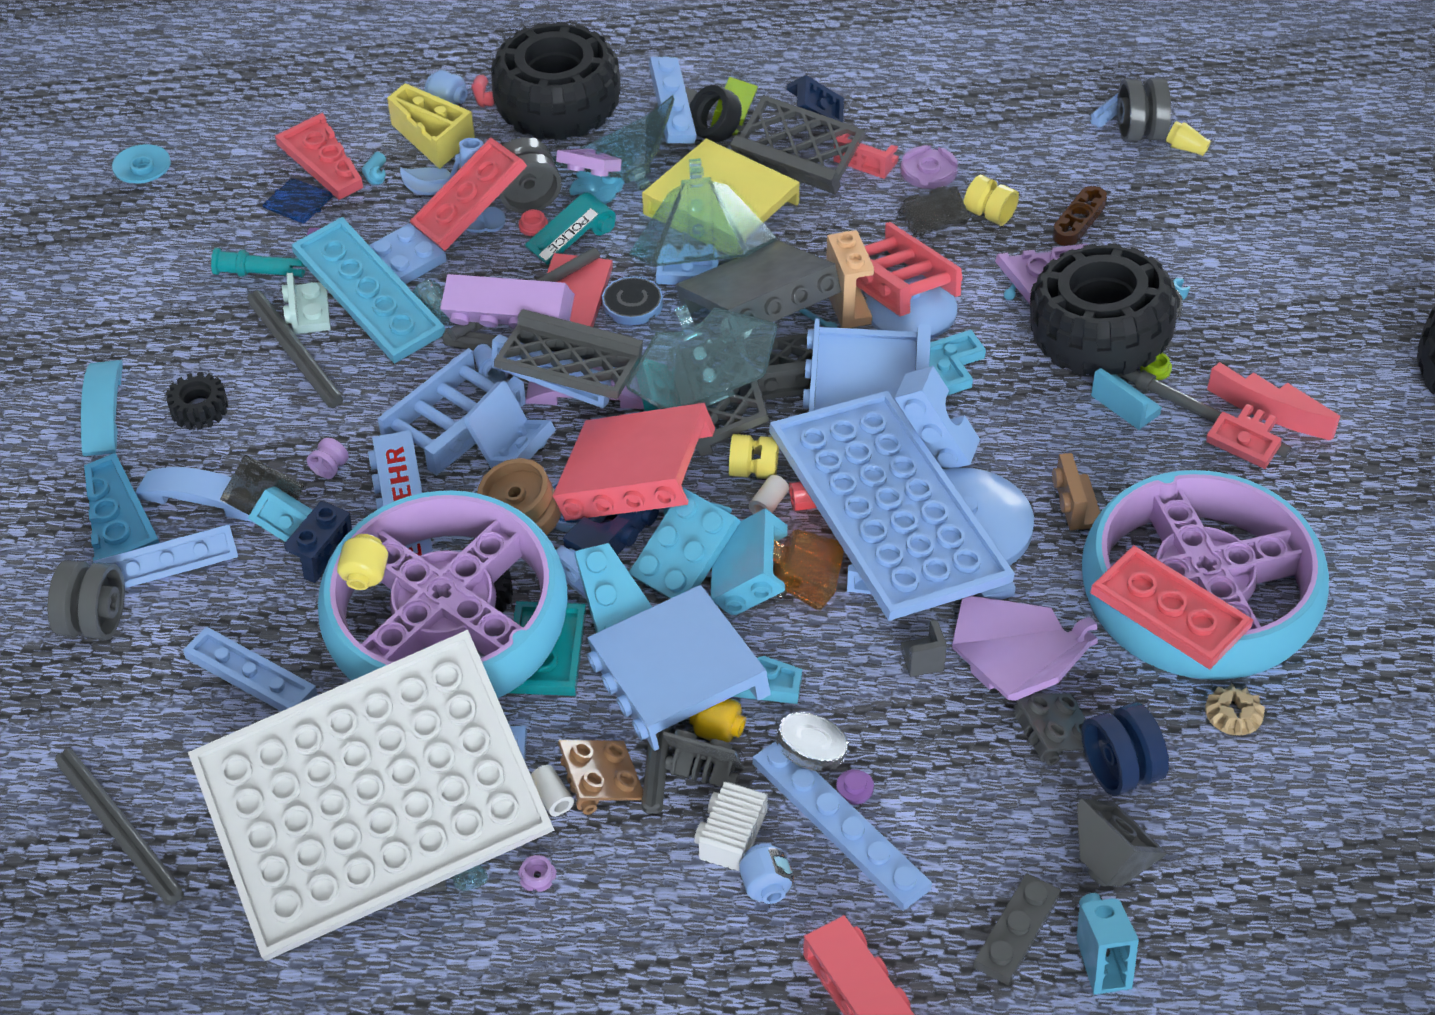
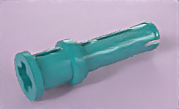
(244, 263)

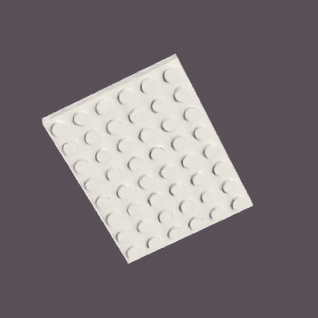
(368, 794)

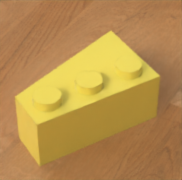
(430, 123)

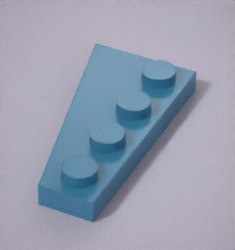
(115, 510)

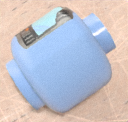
(766, 872)

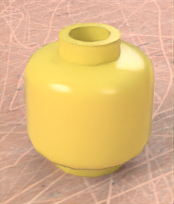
(362, 561)

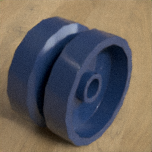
(1125, 748)

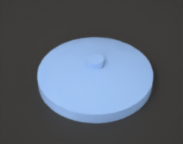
(998, 508)

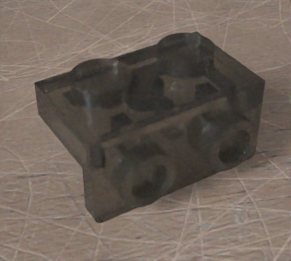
(934, 211)
(250, 482)

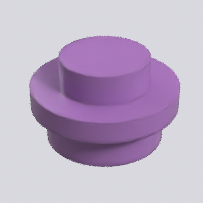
(855, 786)

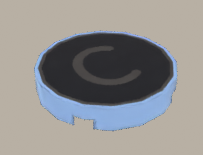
(632, 300)

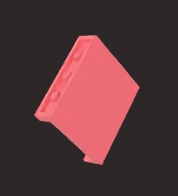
(631, 462)

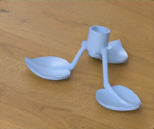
(431, 179)

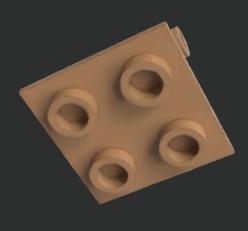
(599, 772)

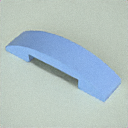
(187, 485)

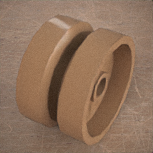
(524, 487)

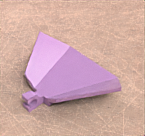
(1018, 644)

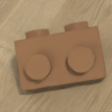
(1075, 494)

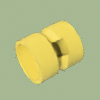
(993, 200)
(742, 454)

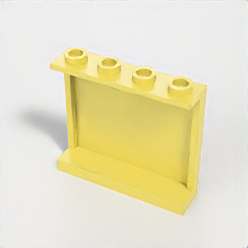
(754, 183)

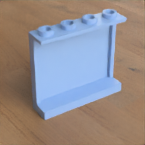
(861, 362)
(674, 662)

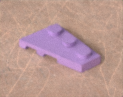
(1025, 268)

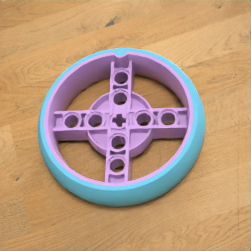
(1216, 563)
(449, 587)

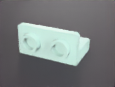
(307, 306)

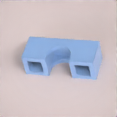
(923, 402)

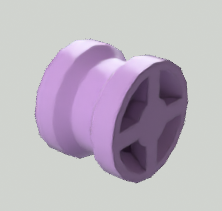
(327, 458)

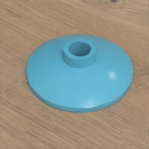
(141, 163)

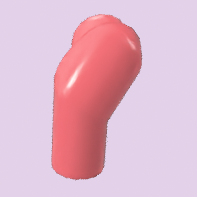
(482, 97)

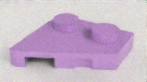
(580, 159)

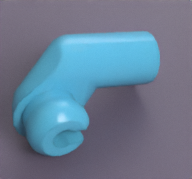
(372, 171)

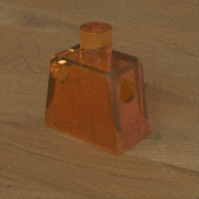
(808, 566)

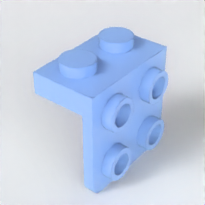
(503, 428)

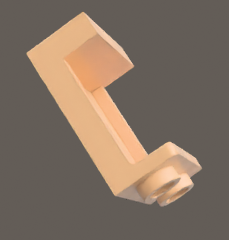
(851, 262)

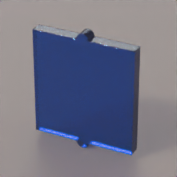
(297, 200)

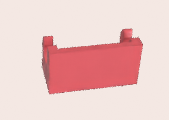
(869, 158)

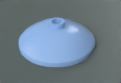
(930, 307)

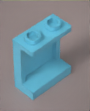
(745, 566)

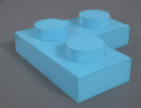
(951, 354)

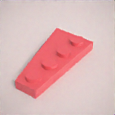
(320, 154)

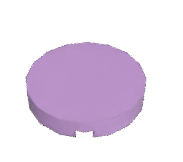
(920, 171)

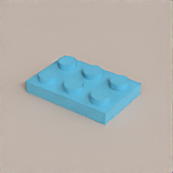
(684, 546)

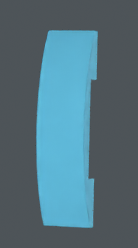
(99, 407)

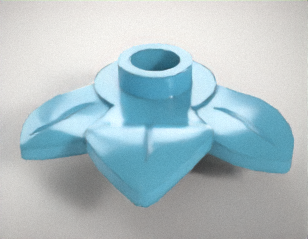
(601, 187)

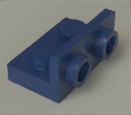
(817, 98)
(318, 538)

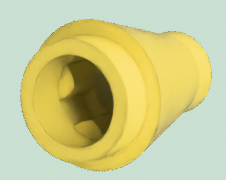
(1187, 139)

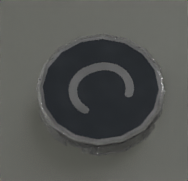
(812, 741)

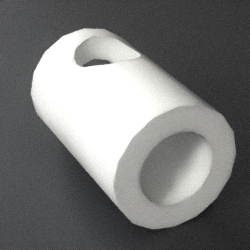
(769, 494)
(552, 790)

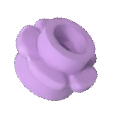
(532, 866)

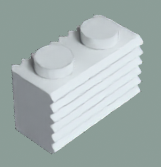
(732, 825)

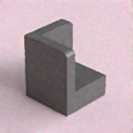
(925, 654)

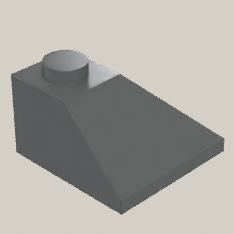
(1113, 843)

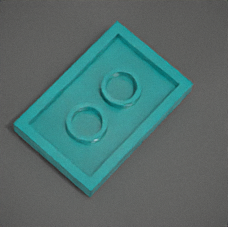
(561, 668)

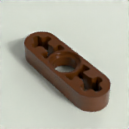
(1079, 206)

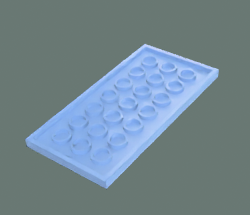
(890, 505)

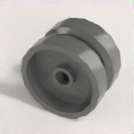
(1144, 109)
(538, 183)
(86, 599)

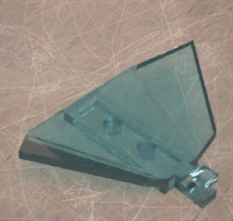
(634, 145)
(700, 224)
(703, 359)

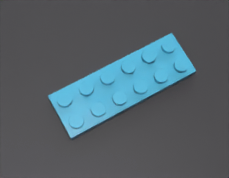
(368, 290)

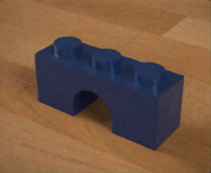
(618, 533)

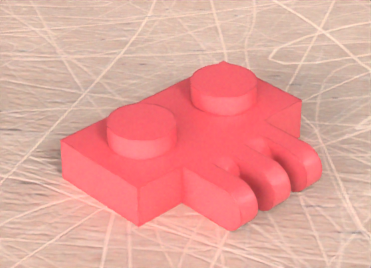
(1246, 436)

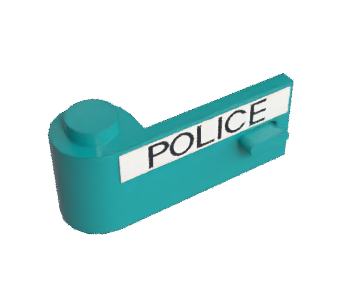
(569, 225)

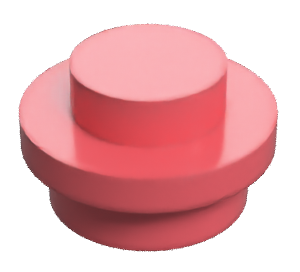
(532, 222)

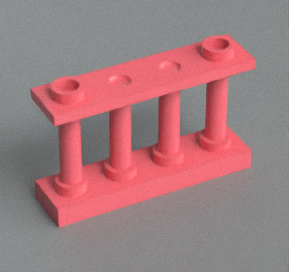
(921, 260)

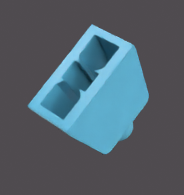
(1104, 926)

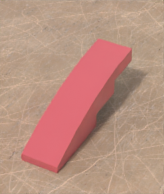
(1290, 405)

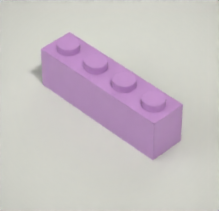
(501, 299)

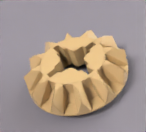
(1223, 716)

